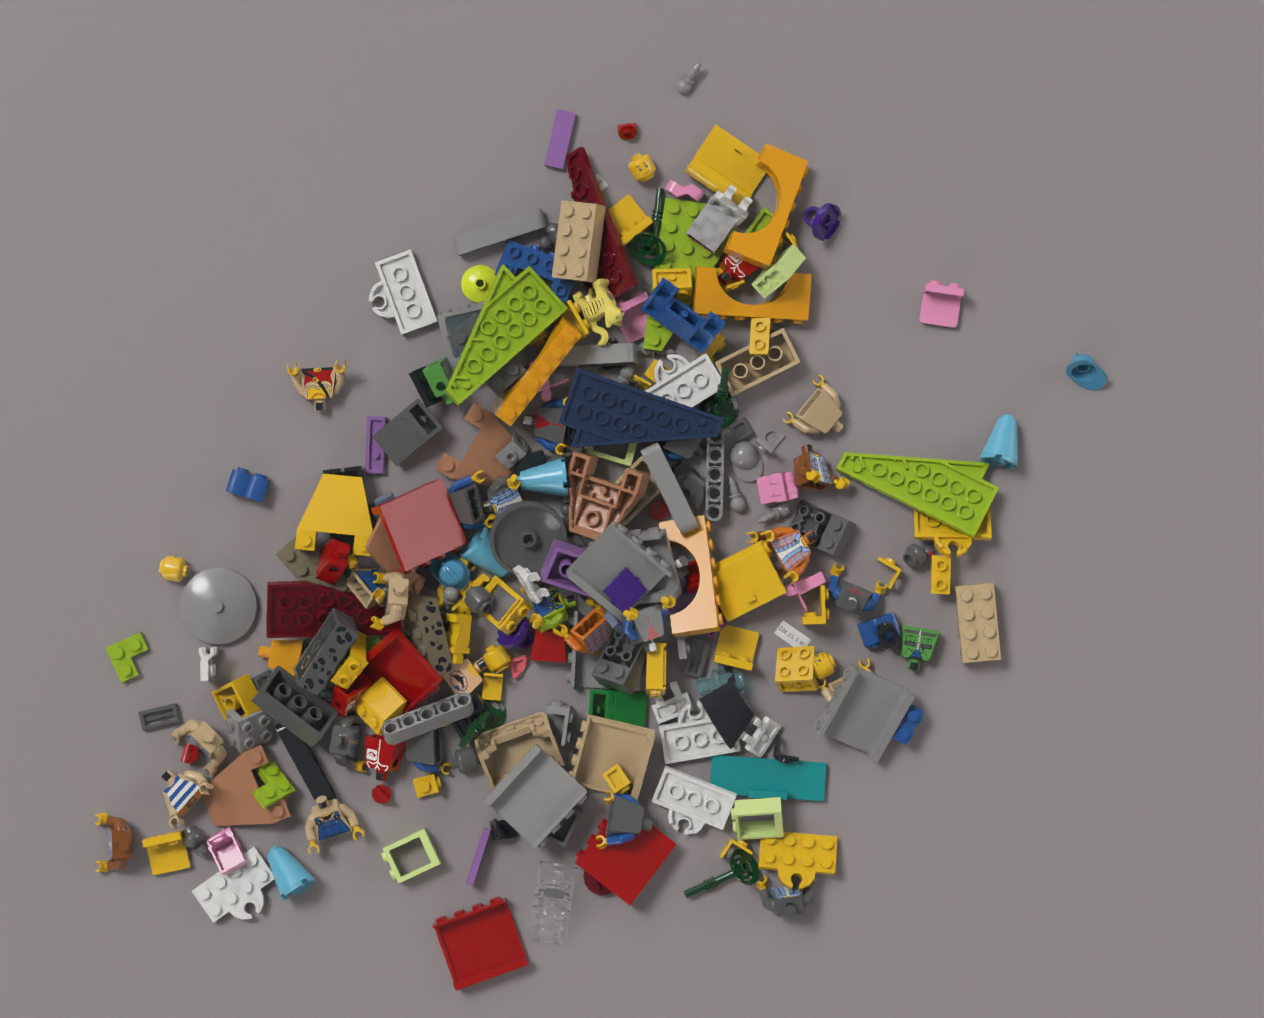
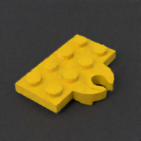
(930, 529)
(798, 856)

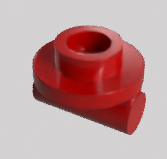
(627, 131)
(190, 754)
(381, 794)

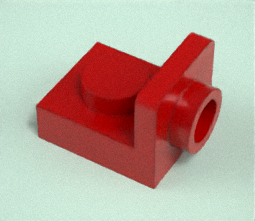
(693, 577)

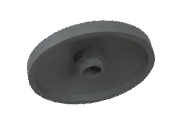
(525, 534)

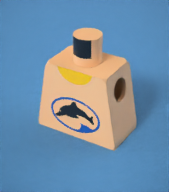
(465, 676)

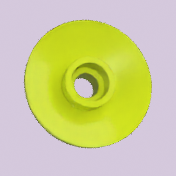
(470, 278)

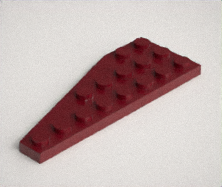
(613, 258)
(303, 606)

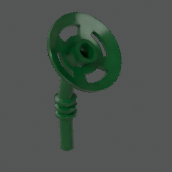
(650, 243)
(720, 403)
(484, 717)
(736, 871)

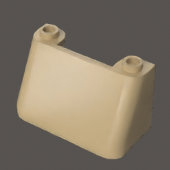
(507, 745)

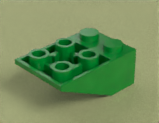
(619, 706)

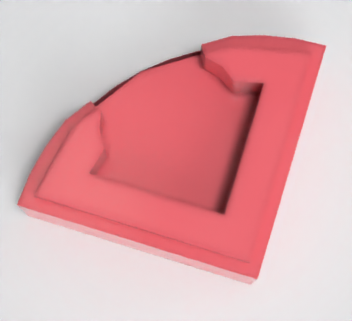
(518, 665)

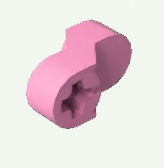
(679, 191)

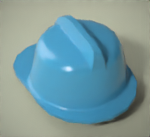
(1086, 372)
(450, 571)

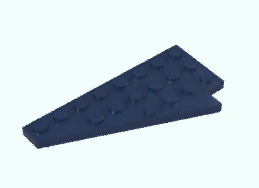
(620, 414)

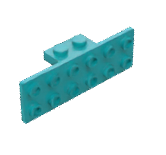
(769, 777)

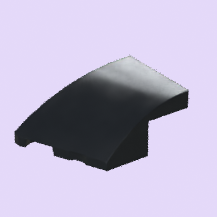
(728, 712)

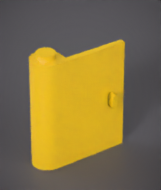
(726, 162)
(746, 576)

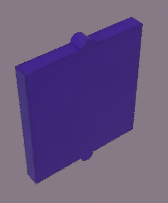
(624, 590)

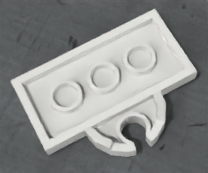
(403, 293)
(687, 381)
(692, 737)
(693, 800)
(233, 891)

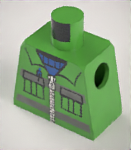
(436, 374)
(917, 644)

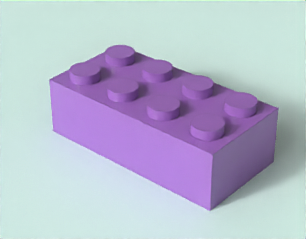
(558, 560)

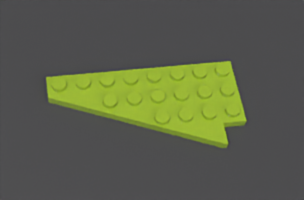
(681, 253)
(508, 321)
(936, 487)

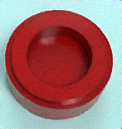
(658, 510)

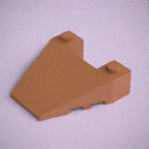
(482, 452)
(597, 500)
(383, 553)
(232, 796)

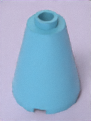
(1002, 444)
(546, 478)
(480, 554)
(288, 873)

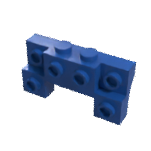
(520, 257)
(680, 318)

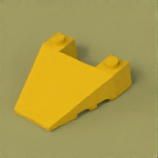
(339, 508)

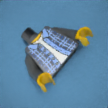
(502, 493)
(345, 742)
(783, 900)

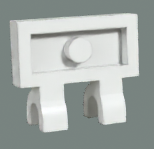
(725, 205)
(526, 579)
(207, 668)
(669, 708)
(762, 736)

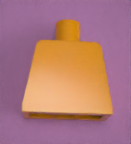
(283, 653)

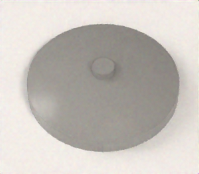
(218, 605)

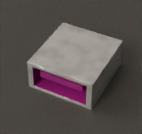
(710, 228)

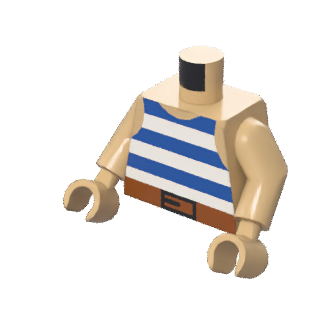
(206, 740)
(183, 793)

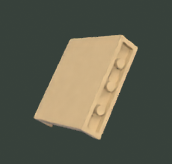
(605, 745)

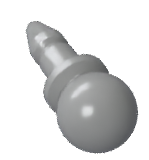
(684, 86)
(667, 351)
(626, 372)
(737, 502)
(780, 511)
(449, 597)

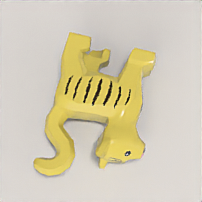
(596, 307)

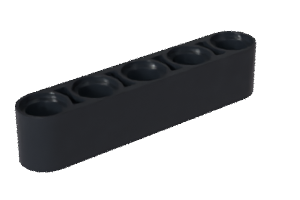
(306, 764)

